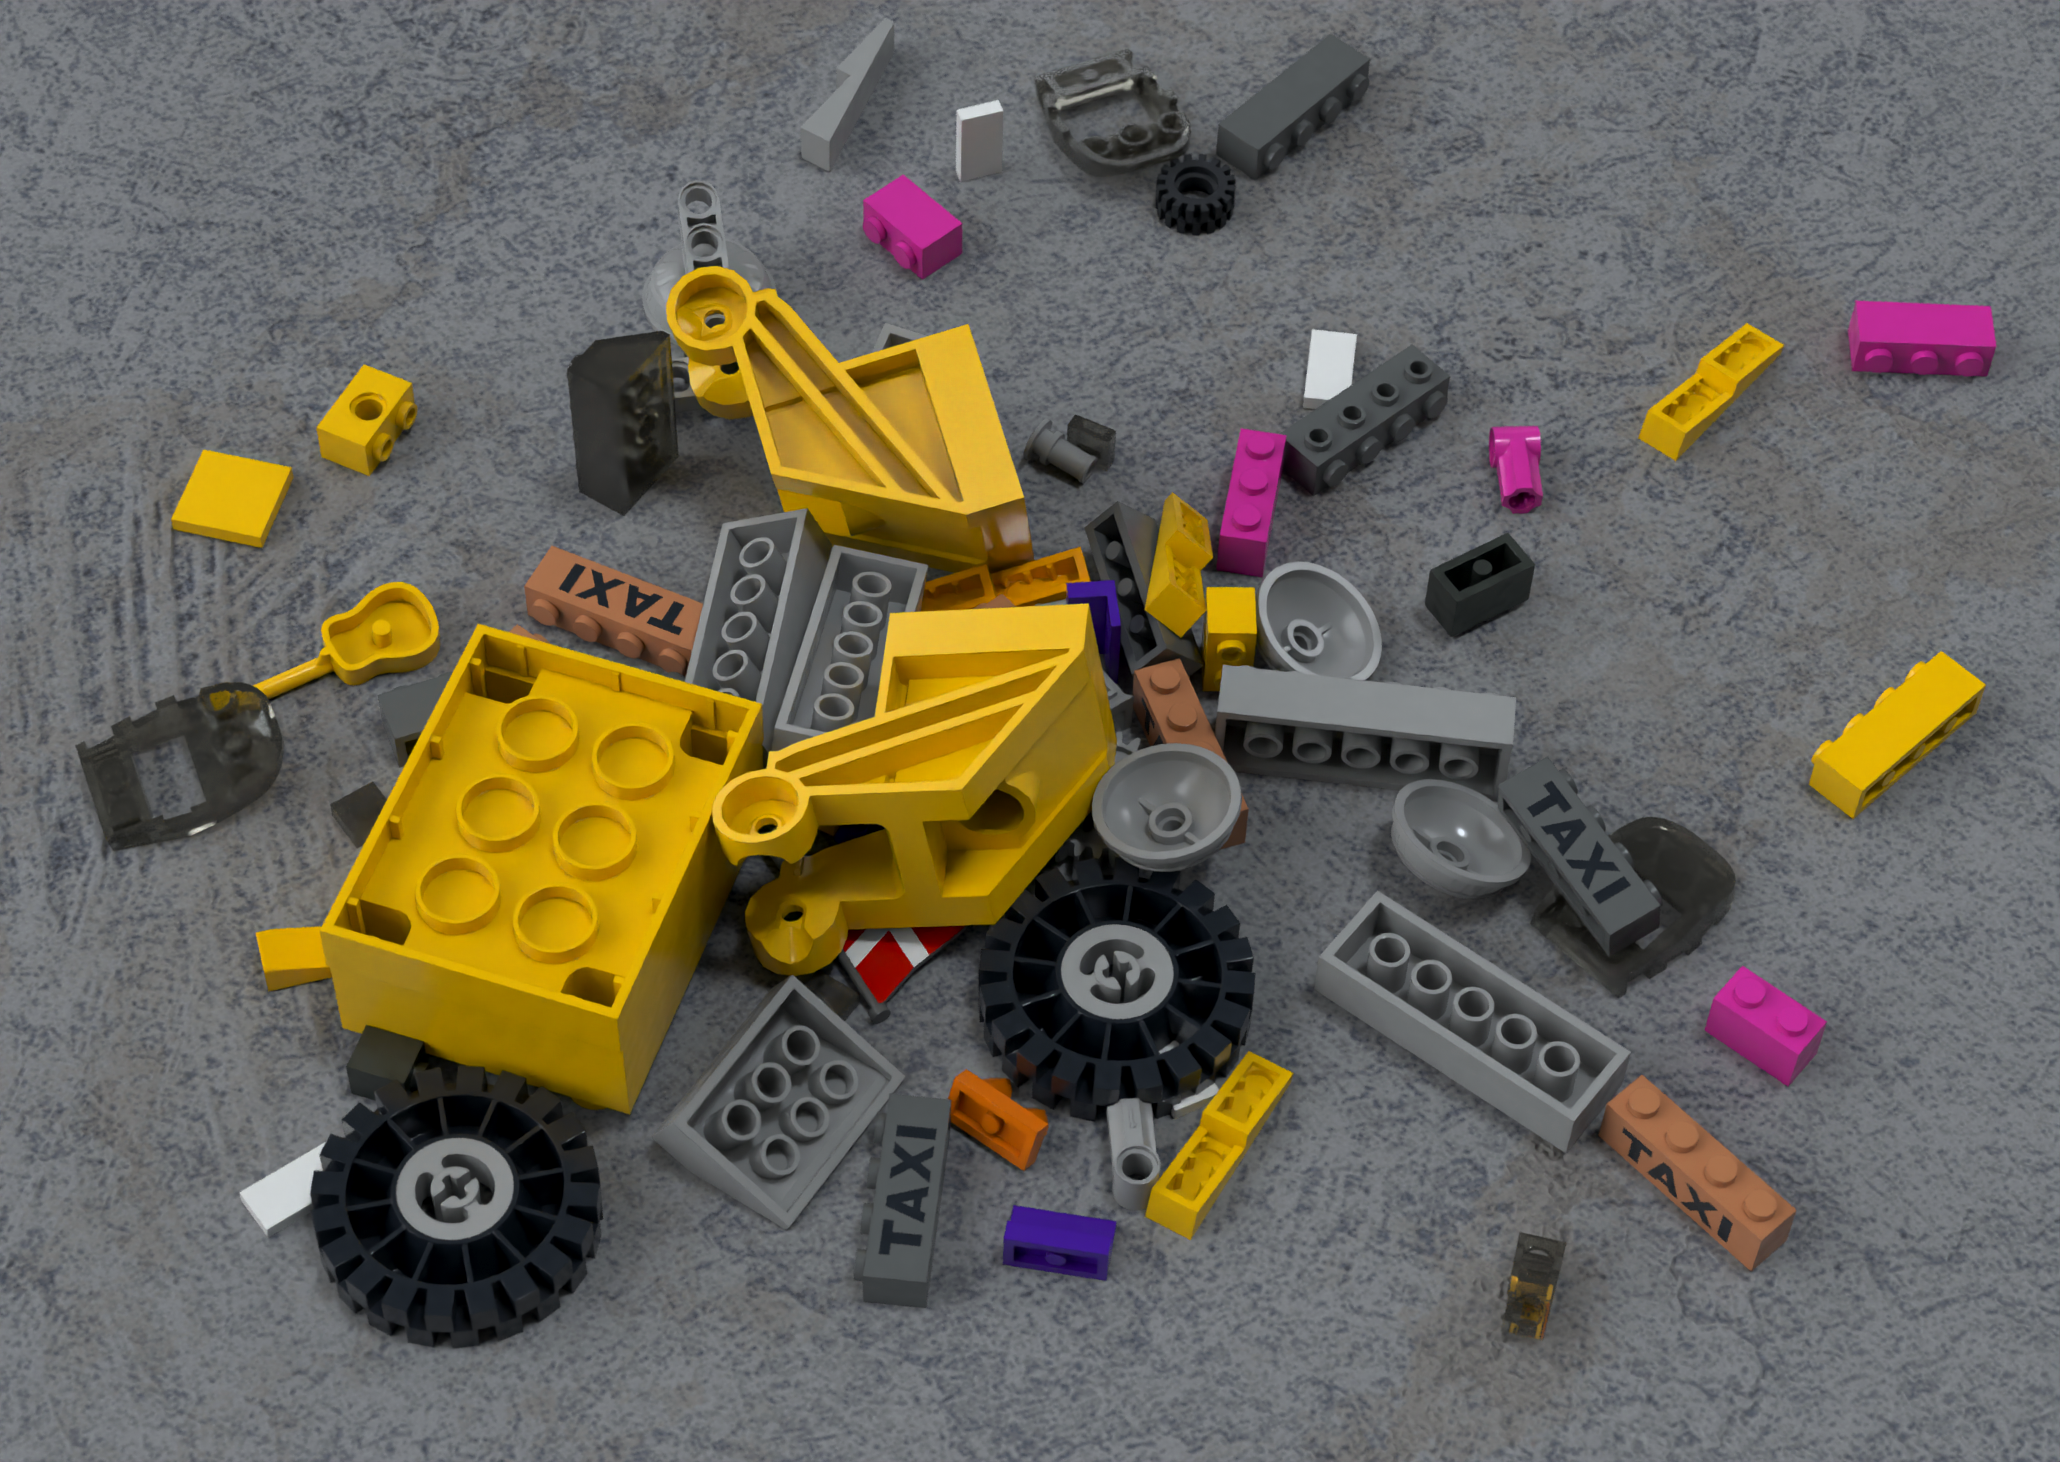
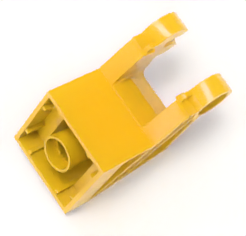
(880, 448)
(972, 765)

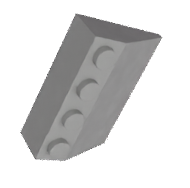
(779, 1104)

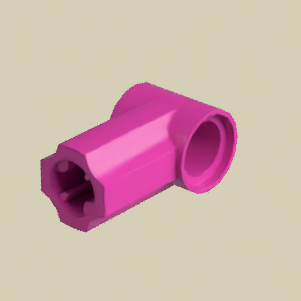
(1517, 458)

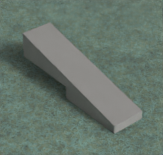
(856, 78)

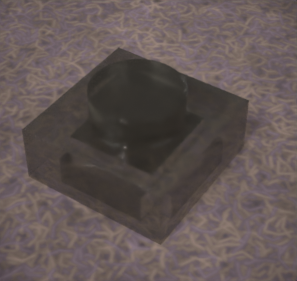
(359, 812)

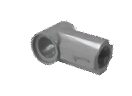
(1132, 1152)

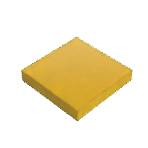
(232, 498)

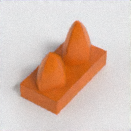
(997, 1121)

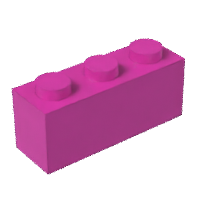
(1921, 338)
(1251, 502)

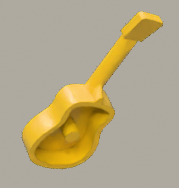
(384, 633)

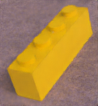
(1895, 733)

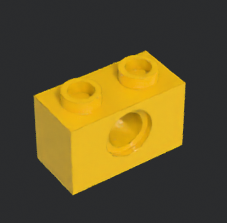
(367, 420)
(1227, 632)

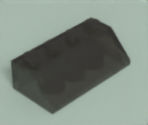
(623, 417)

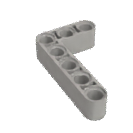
(695, 230)

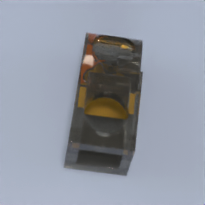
(1532, 1285)

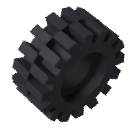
(1195, 212)

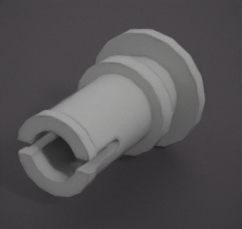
(1056, 450)

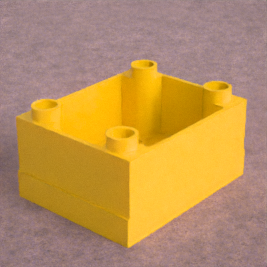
(544, 868)

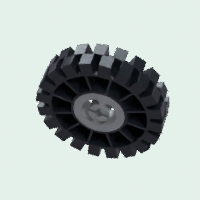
(1070, 1025)
(482, 1260)

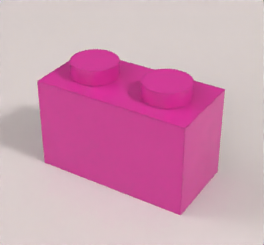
(912, 227)
(1765, 1026)

